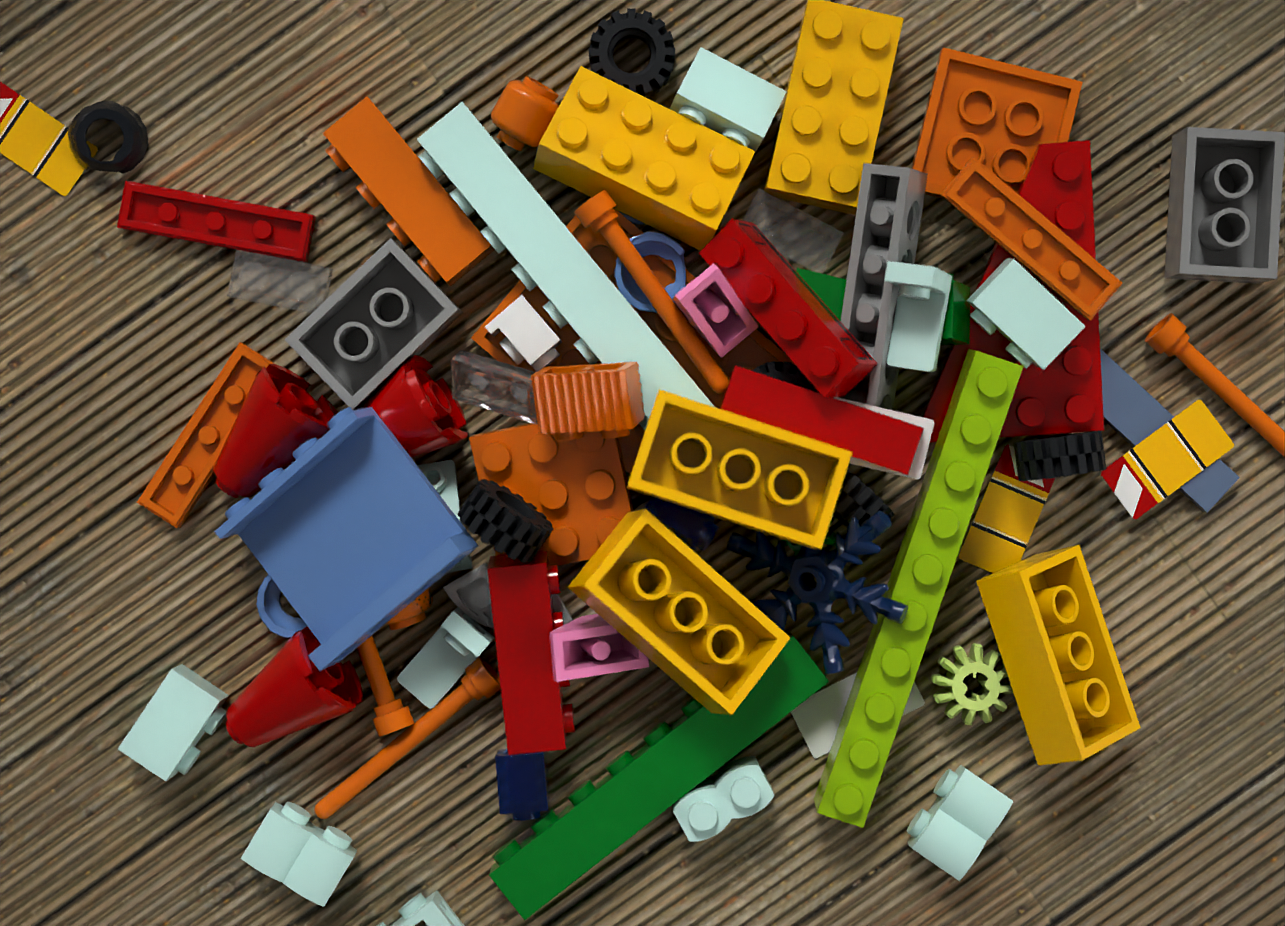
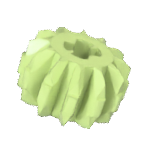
(955, 688)

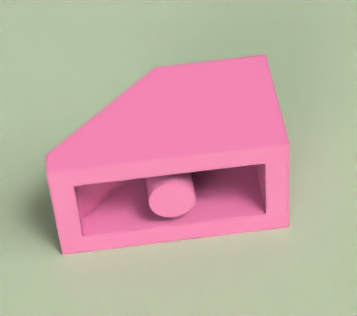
(715, 311)
(590, 649)

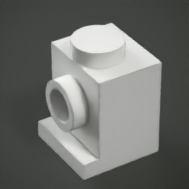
(525, 334)

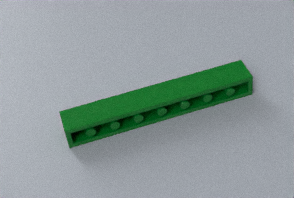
(646, 784)

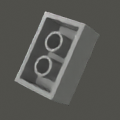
(1224, 205)
(373, 324)

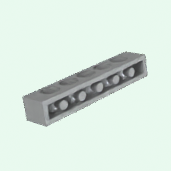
(883, 232)

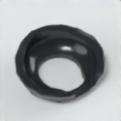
(133, 130)

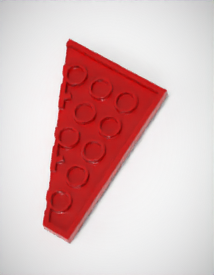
(1069, 390)

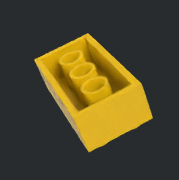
(833, 105)
(645, 158)
(739, 470)
(679, 612)
(1058, 656)

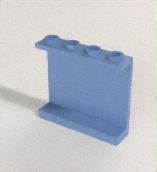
(349, 532)

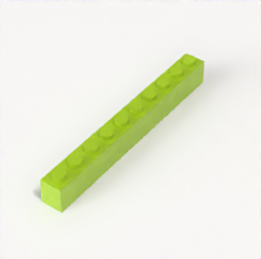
(917, 581)

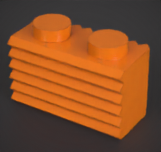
(588, 399)

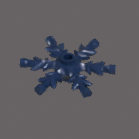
(830, 584)

